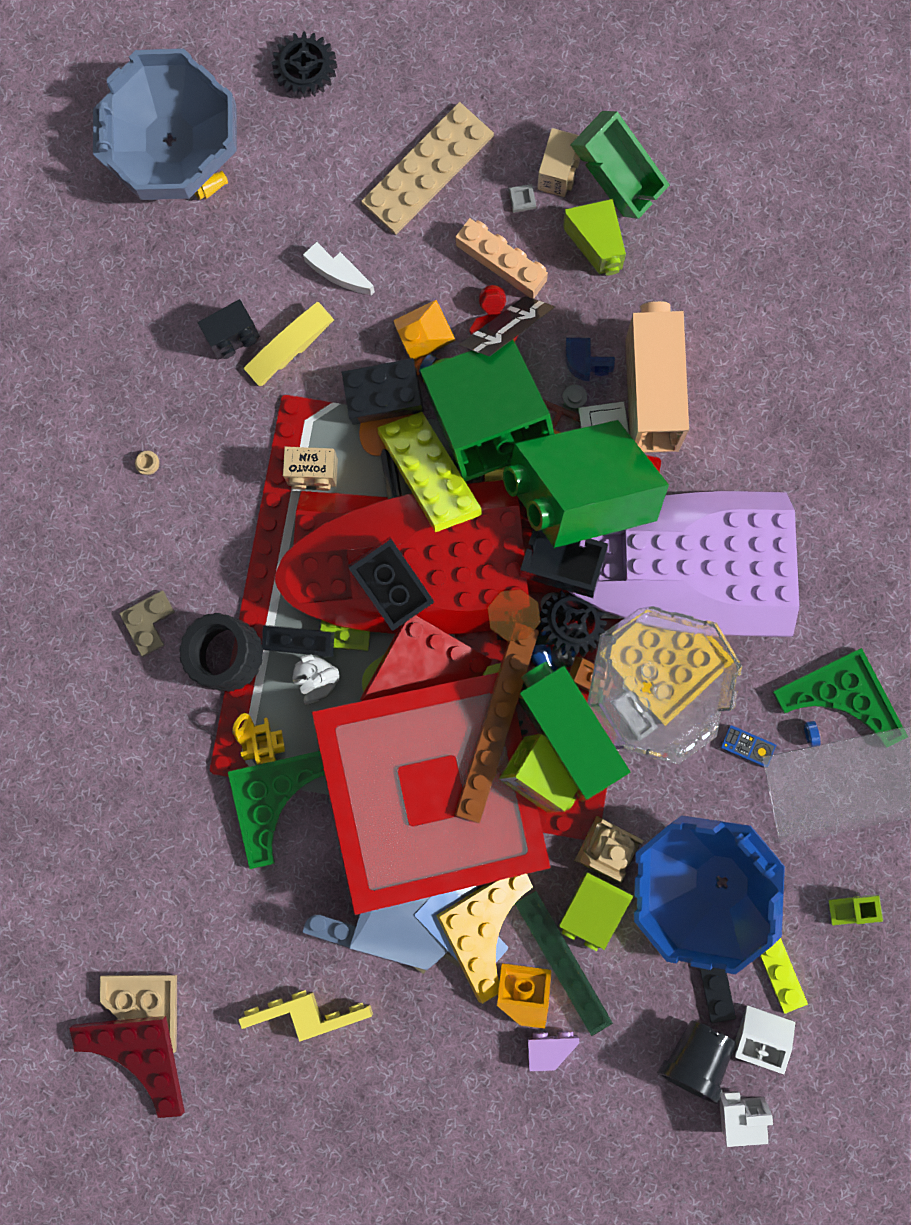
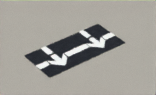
(507, 326)

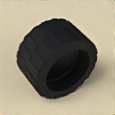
(195, 644)

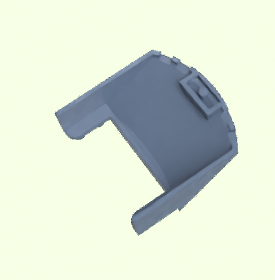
(386, 933)

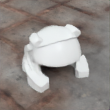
(316, 676)

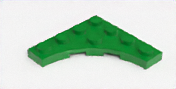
(844, 686)
(261, 796)

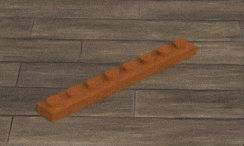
(495, 729)

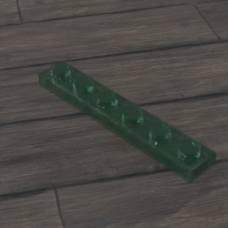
(563, 963)

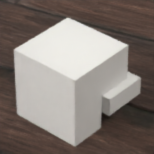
(744, 1119)

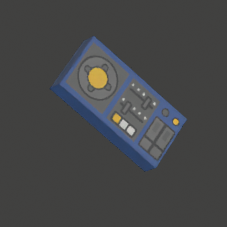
(747, 745)

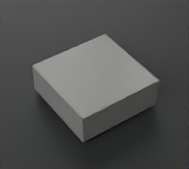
(522, 198)

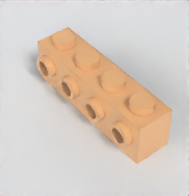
(501, 258)

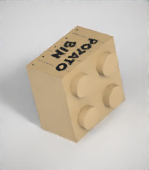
(558, 164)
(310, 468)

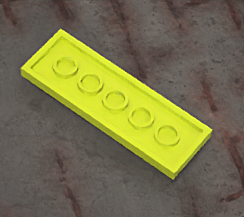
(429, 471)

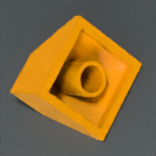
(424, 330)
(524, 994)

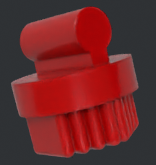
(492, 299)

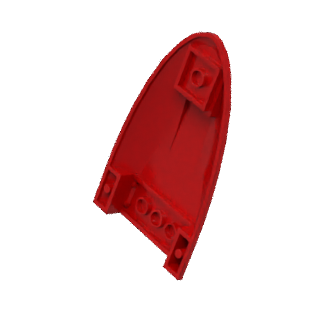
(457, 565)

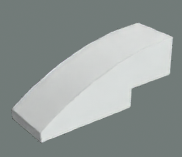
(337, 270)

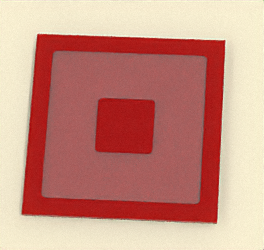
(394, 792)

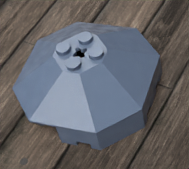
(159, 97)

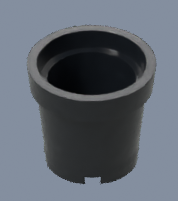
(699, 1061)

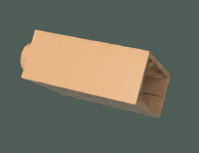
(657, 378)

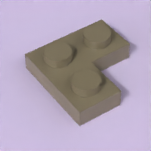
(141, 620)

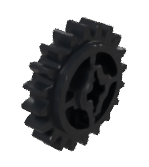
(301, 47)
(572, 636)

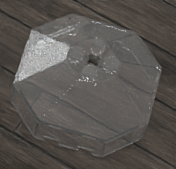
(690, 679)

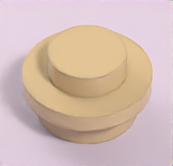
(147, 462)

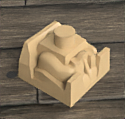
(608, 849)

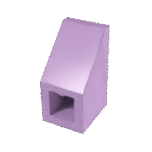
(549, 1052)

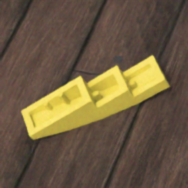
(288, 343)

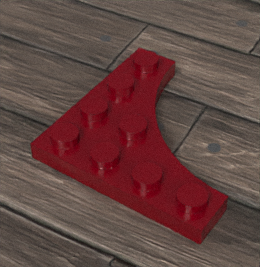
(143, 1049)

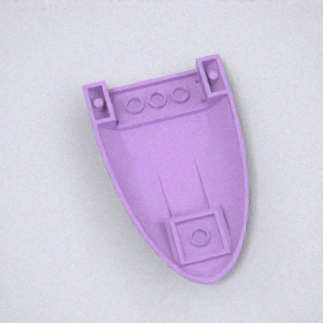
(711, 559)

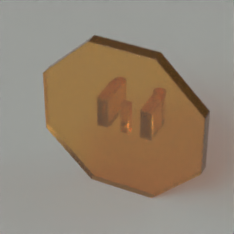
(513, 615)

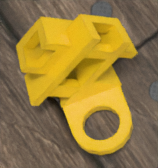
(248, 739)

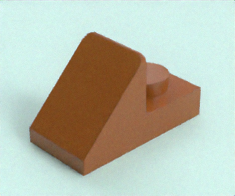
(582, 673)

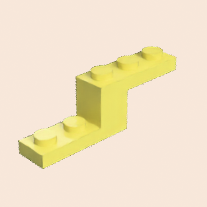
(305, 1015)

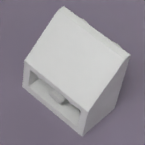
(764, 1039)

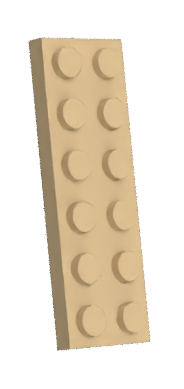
(427, 168)

